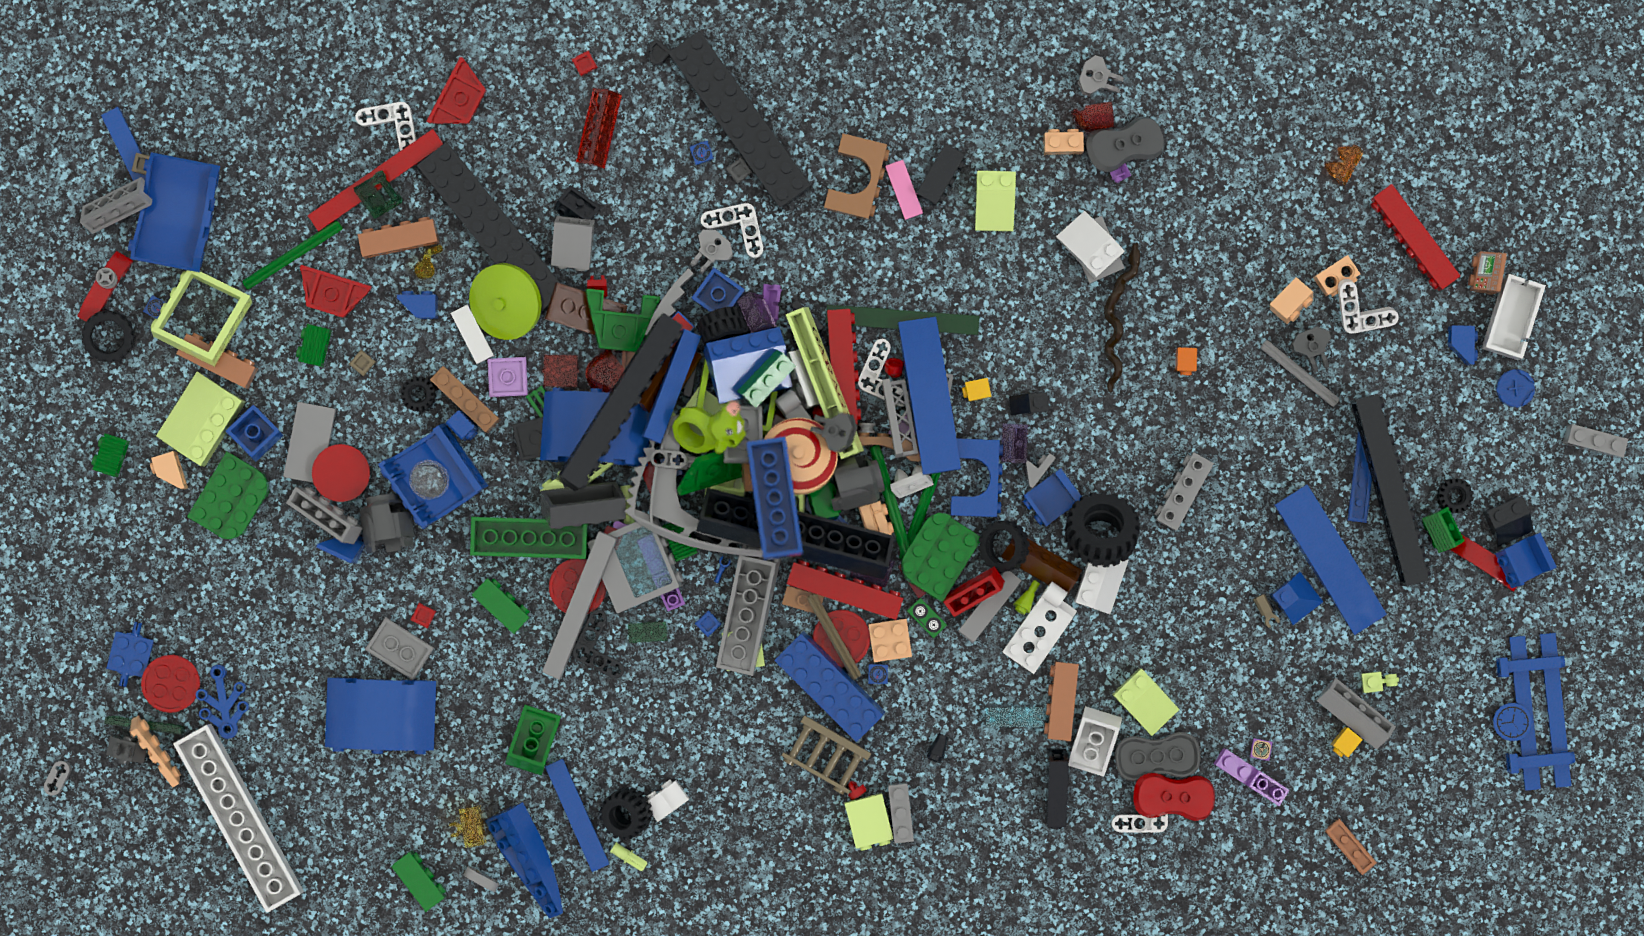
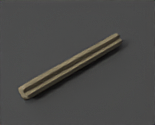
(834, 636)

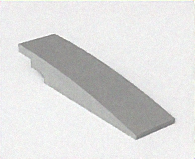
(747, 613)

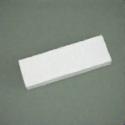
(472, 334)

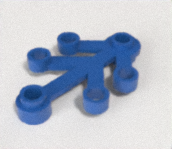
(223, 704)

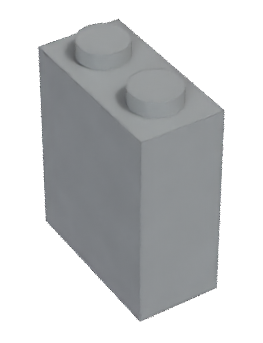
(572, 243)

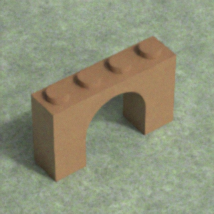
(859, 204)

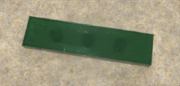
(155, 726)

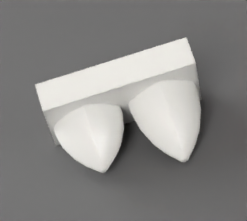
(907, 485)

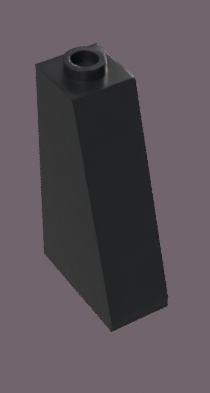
(1057, 788)

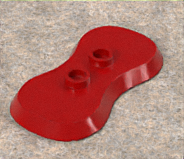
(1188, 797)

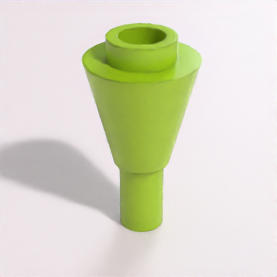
(1025, 601)

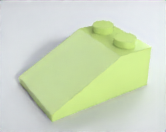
(995, 200)
(1145, 701)

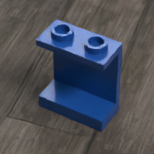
(1051, 498)
(1525, 560)

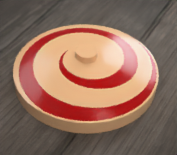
(808, 454)

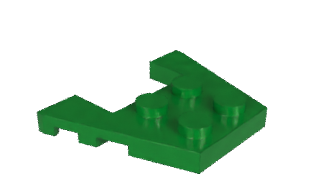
(617, 329)

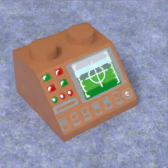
(1487, 272)

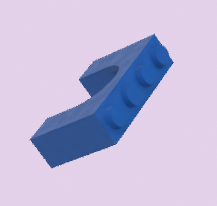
(986, 503)

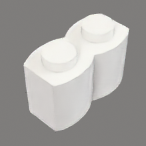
(667, 799)

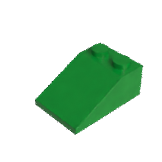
(533, 740)

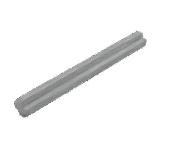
(1299, 373)

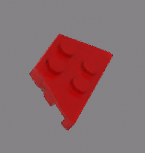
(459, 97)
(331, 292)

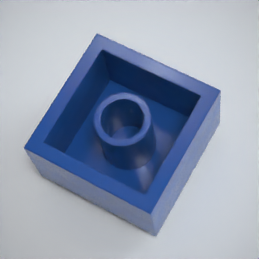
(717, 292)
(254, 433)

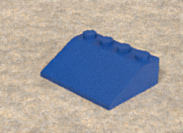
(738, 358)

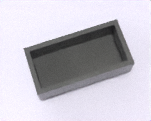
(590, 505)

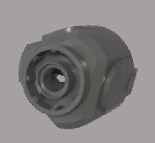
(856, 483)
(386, 523)

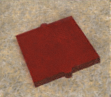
(560, 370)

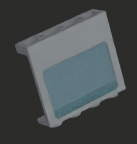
(639, 567)

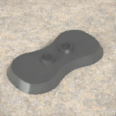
(1114, 147)
(1172, 755)

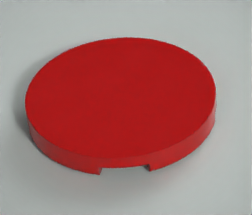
(340, 473)
(564, 582)
(852, 631)
(170, 683)

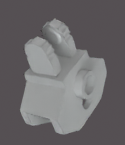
(1099, 77)
(711, 251)

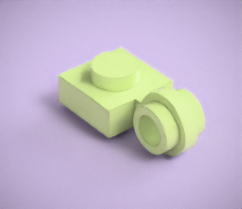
(1373, 681)

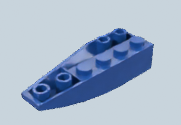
(527, 855)

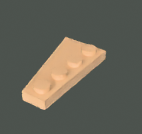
(146, 740)

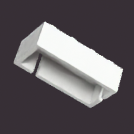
(1513, 317)

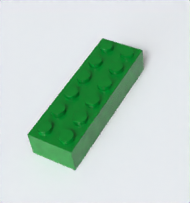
(527, 538)

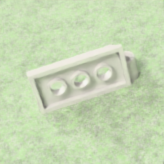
(1050, 600)

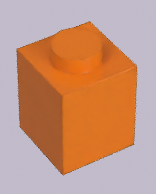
(1186, 361)

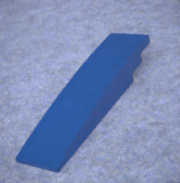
(929, 395)
(1330, 559)

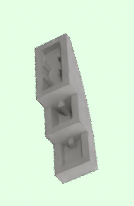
(672, 296)
(988, 608)

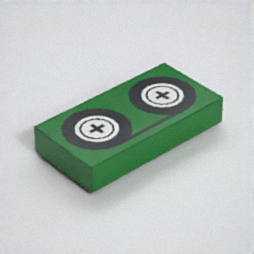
(927, 618)

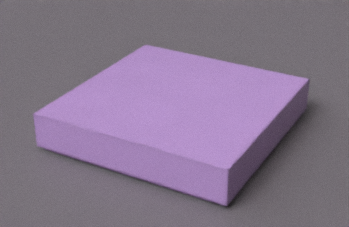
(507, 377)

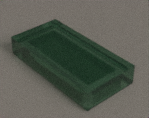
(647, 632)

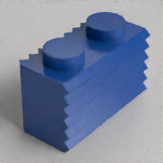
(462, 426)

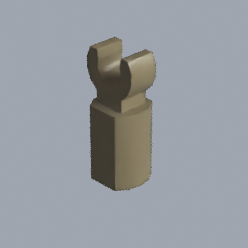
(1265, 609)

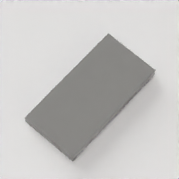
(309, 437)

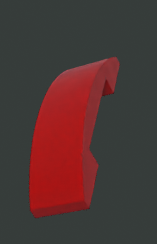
(98, 295)
(1481, 559)

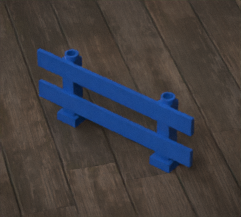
(1550, 664)

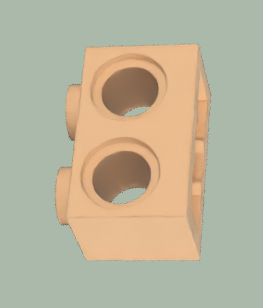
(1334, 273)

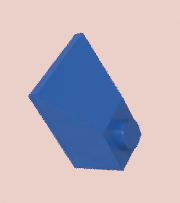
(344, 551)
(1296, 598)

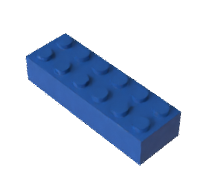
(774, 498)
(829, 686)

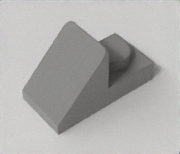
(1034, 473)

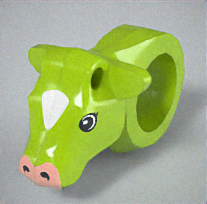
(719, 431)

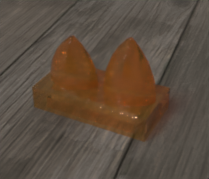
(1343, 171)

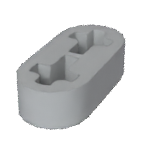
(53, 775)
(481, 879)

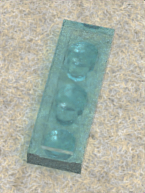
(1015, 717)

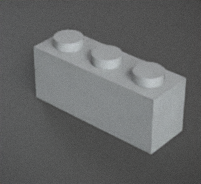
(1595, 441)
(900, 812)

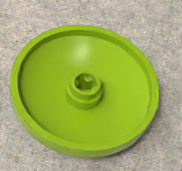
(505, 301)

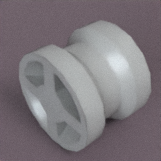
(108, 275)

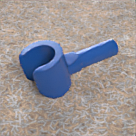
(721, 569)

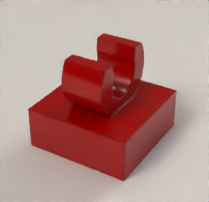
(598, 284)

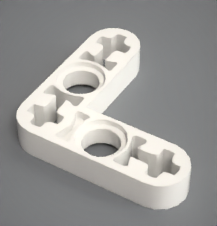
(393, 117)
(744, 221)
(1360, 317)
(873, 375)
(1148, 827)

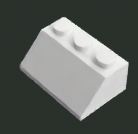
(801, 382)
(1100, 586)

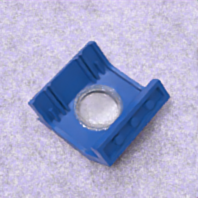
(433, 476)

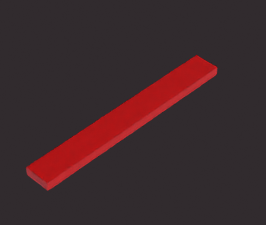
(392, 168)

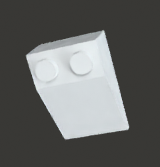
(1090, 244)
(1094, 741)

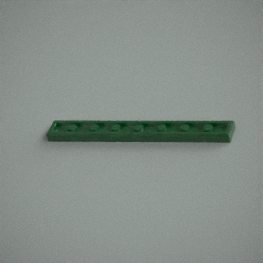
(889, 319)

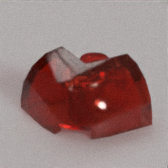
(1093, 117)
(603, 371)

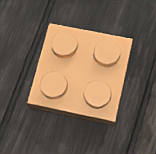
(890, 640)

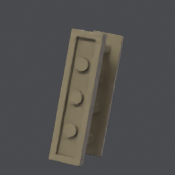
(825, 736)

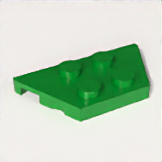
(707, 472)

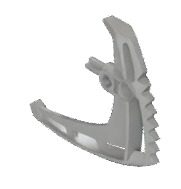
(665, 502)

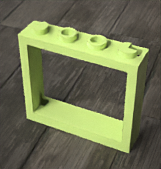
(225, 334)

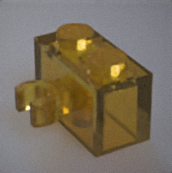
(471, 826)

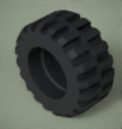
(1107, 509)

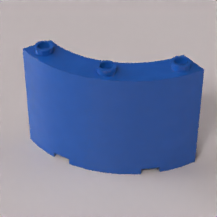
(181, 212)
(570, 414)
(380, 715)

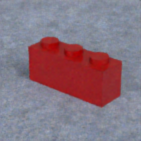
(974, 591)

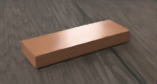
(1350, 846)

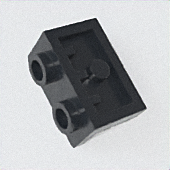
(576, 205)

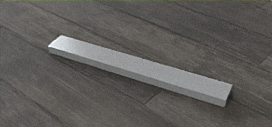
(579, 605)

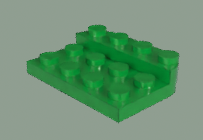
(230, 498)
(938, 555)

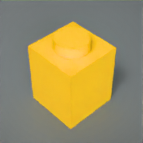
(976, 390)
(1345, 742)

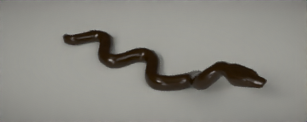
(1120, 285)

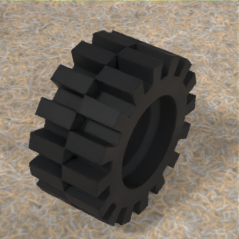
(407, 390)
(1466, 492)

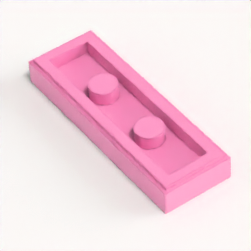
(903, 189)

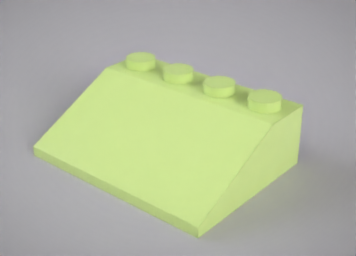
(200, 419)

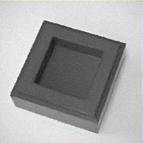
(739, 170)

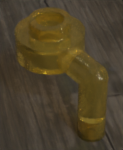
(425, 269)

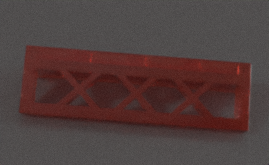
(602, 128)

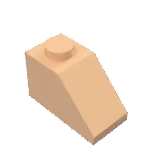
(169, 469)

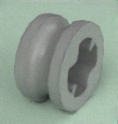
(866, 427)

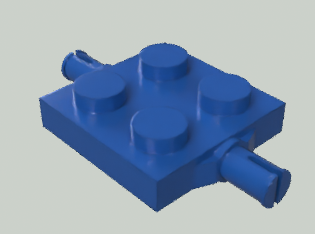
(130, 654)

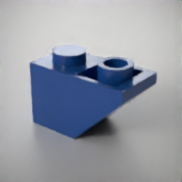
(421, 306)
(1462, 342)

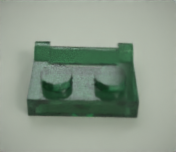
(373, 198)

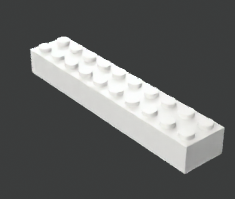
(238, 817)

